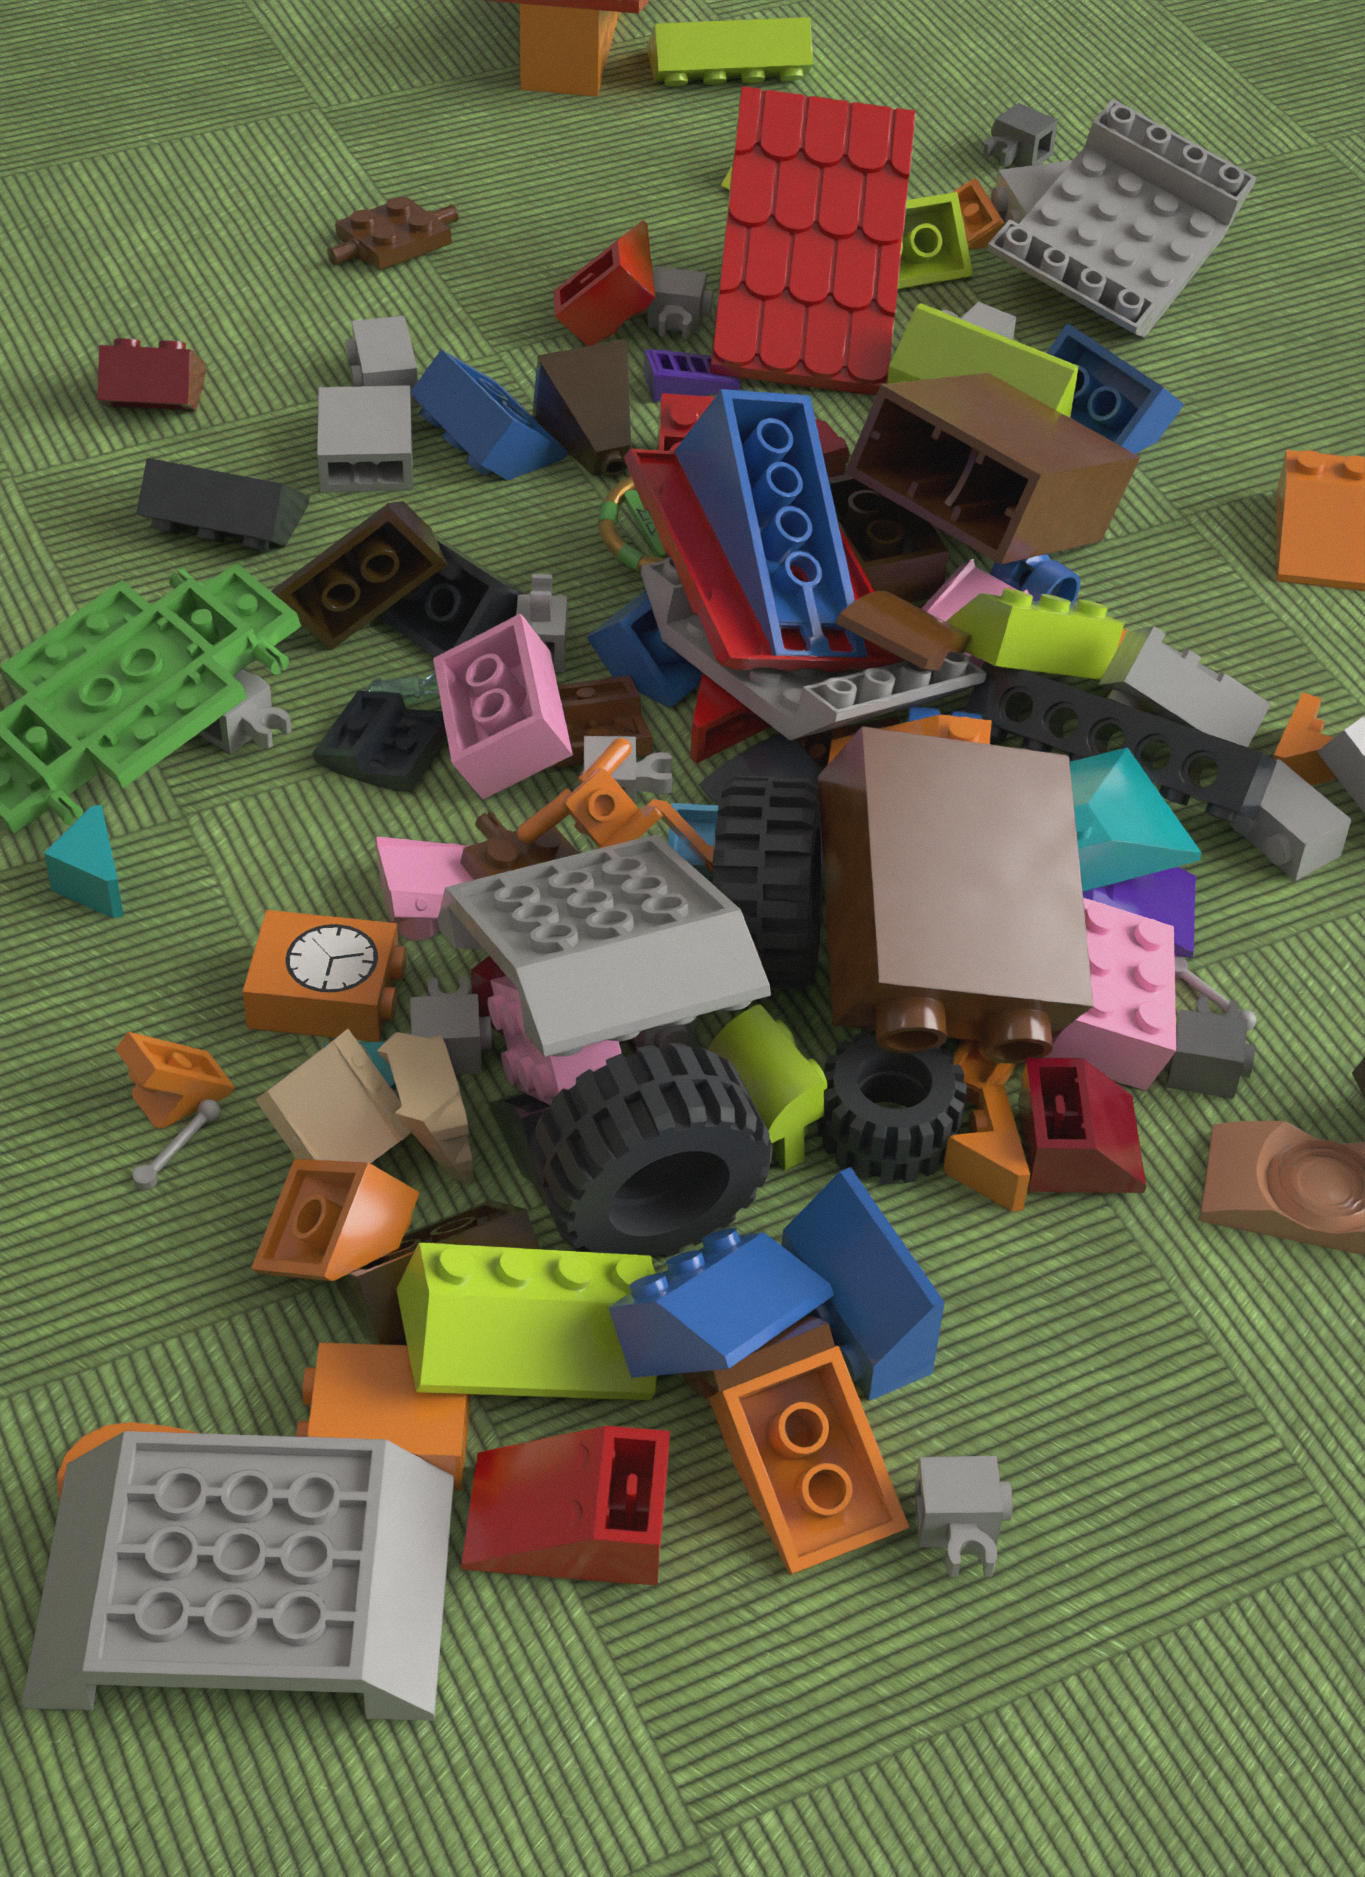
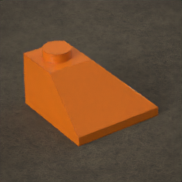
(334, 1220)

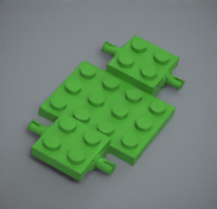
(130, 685)

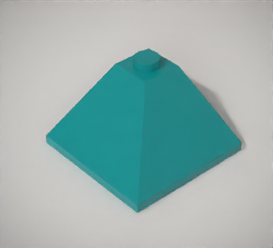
(1123, 822)

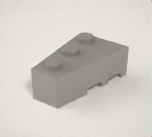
(1180, 689)

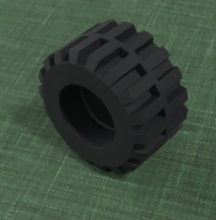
(885, 1139)

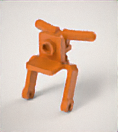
(608, 812)

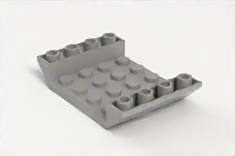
(1127, 219)
(808, 698)
(608, 943)
(246, 1570)

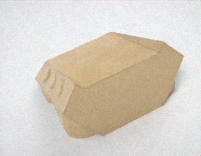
(431, 1100)
(336, 1106)

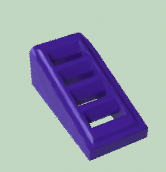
(683, 374)

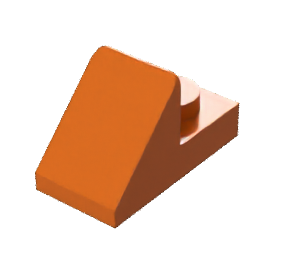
(1303, 740)
(171, 1077)
(991, 1154)

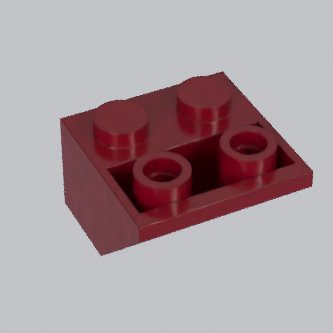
(149, 376)
(1078, 1129)

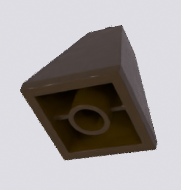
(586, 404)

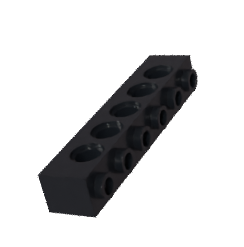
(1241, 770)

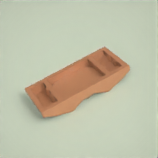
(1285, 1184)

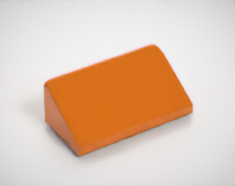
(978, 215)

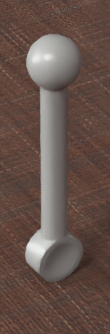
(1182, 972)
(146, 1175)

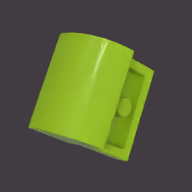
(777, 1077)

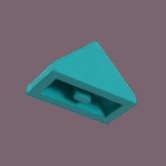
(83, 865)

